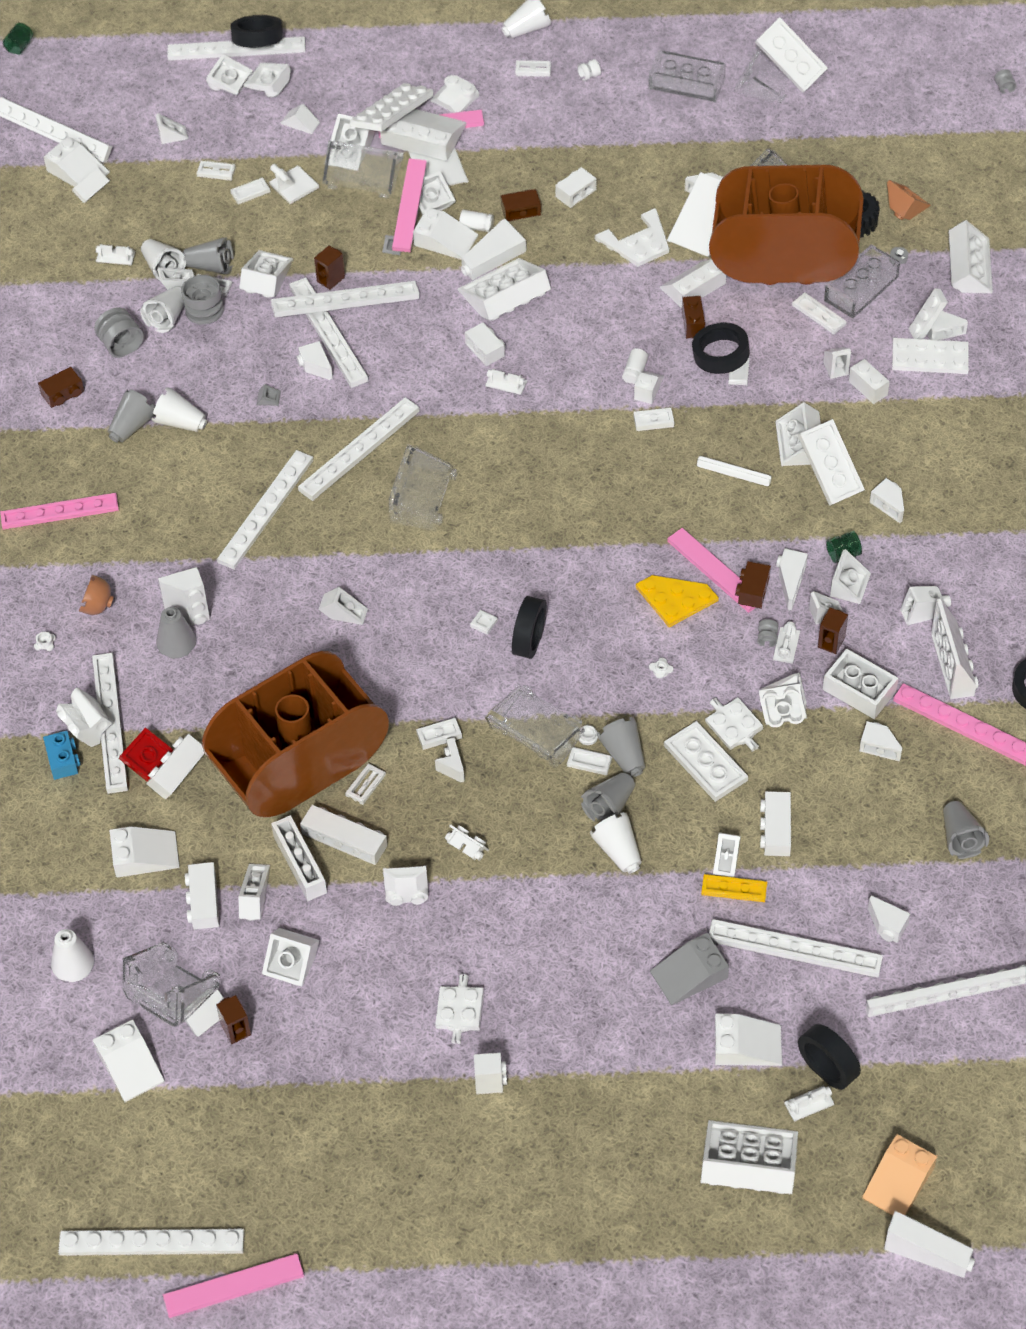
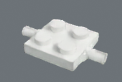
(734, 724)
(459, 1008)

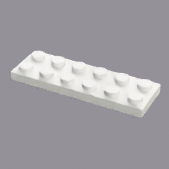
(391, 107)

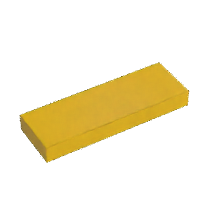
(734, 888)

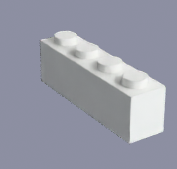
(343, 834)
(299, 858)

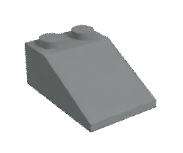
(690, 969)

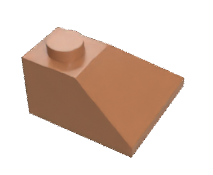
(905, 201)

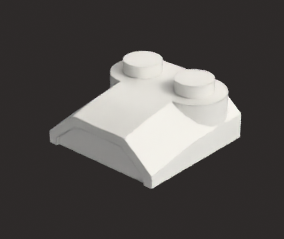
(228, 75)
(269, 78)
(455, 94)
(435, 193)
(406, 885)

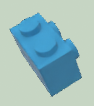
(60, 754)

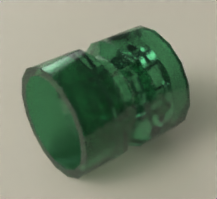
(18, 38)
(848, 541)

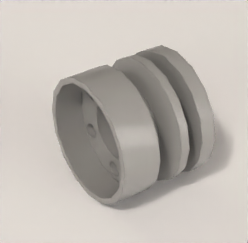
(202, 299)
(118, 332)

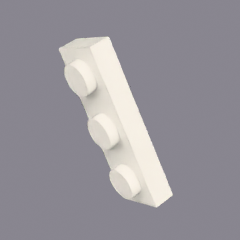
(928, 314)

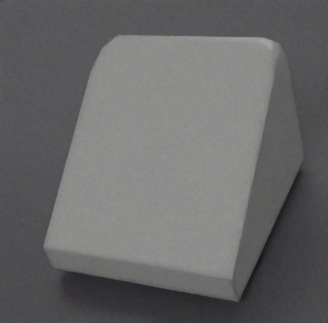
(387, 248)
(268, 396)

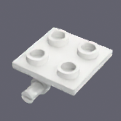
(293, 183)

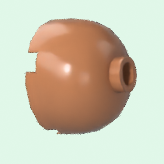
(96, 596)

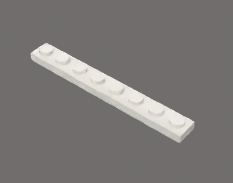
(228, 48)
(52, 128)
(344, 299)
(332, 338)
(358, 449)
(265, 510)
(112, 737)
(795, 948)
(943, 992)
(151, 1242)

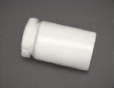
(477, 220)
(634, 365)

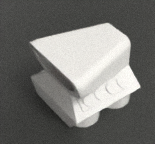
(784, 701)
(84, 717)

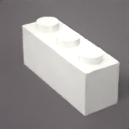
(175, 766)
(776, 824)
(202, 896)

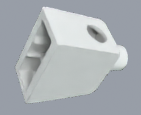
(921, 603)

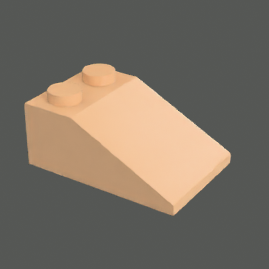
(900, 1176)

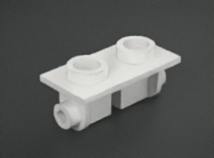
(119, 255)
(508, 383)
(786, 643)
(460, 837)
(809, 1103)

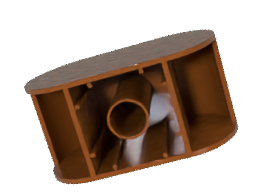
(786, 224)
(294, 734)

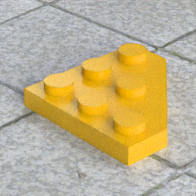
(675, 598)

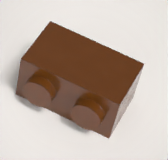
(521, 205)
(329, 267)
(692, 315)
(61, 387)
(754, 584)
(832, 630)
(233, 1019)

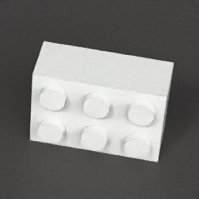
(860, 683)

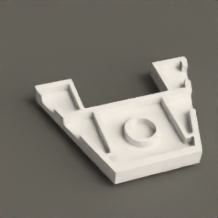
(641, 246)

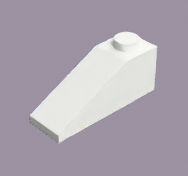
(791, 571)
(253, 892)

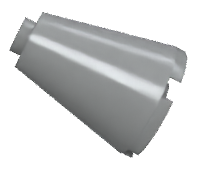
(210, 256)
(130, 416)
(174, 634)
(624, 745)
(608, 797)
(963, 831)

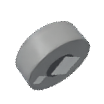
(900, 254)

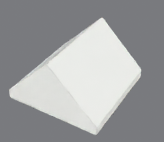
(849, 579)

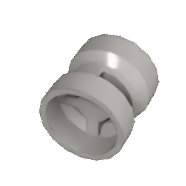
(1005, 81)
(767, 632)

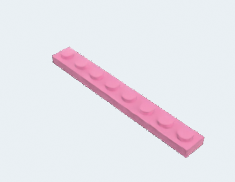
(961, 723)

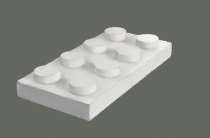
(791, 55)
(930, 355)
(831, 462)
(705, 761)

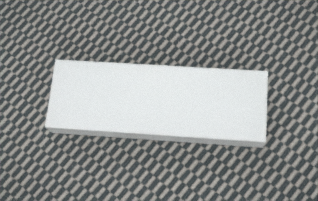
(819, 313)

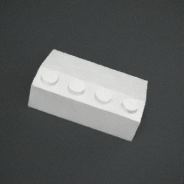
(424, 134)
(506, 288)
(952, 653)
(749, 1157)

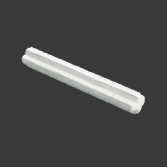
(734, 471)

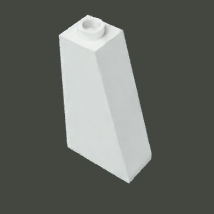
(493, 250)
(927, 1246)

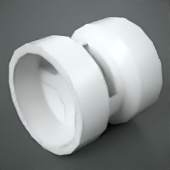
(588, 70)

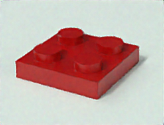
(145, 753)

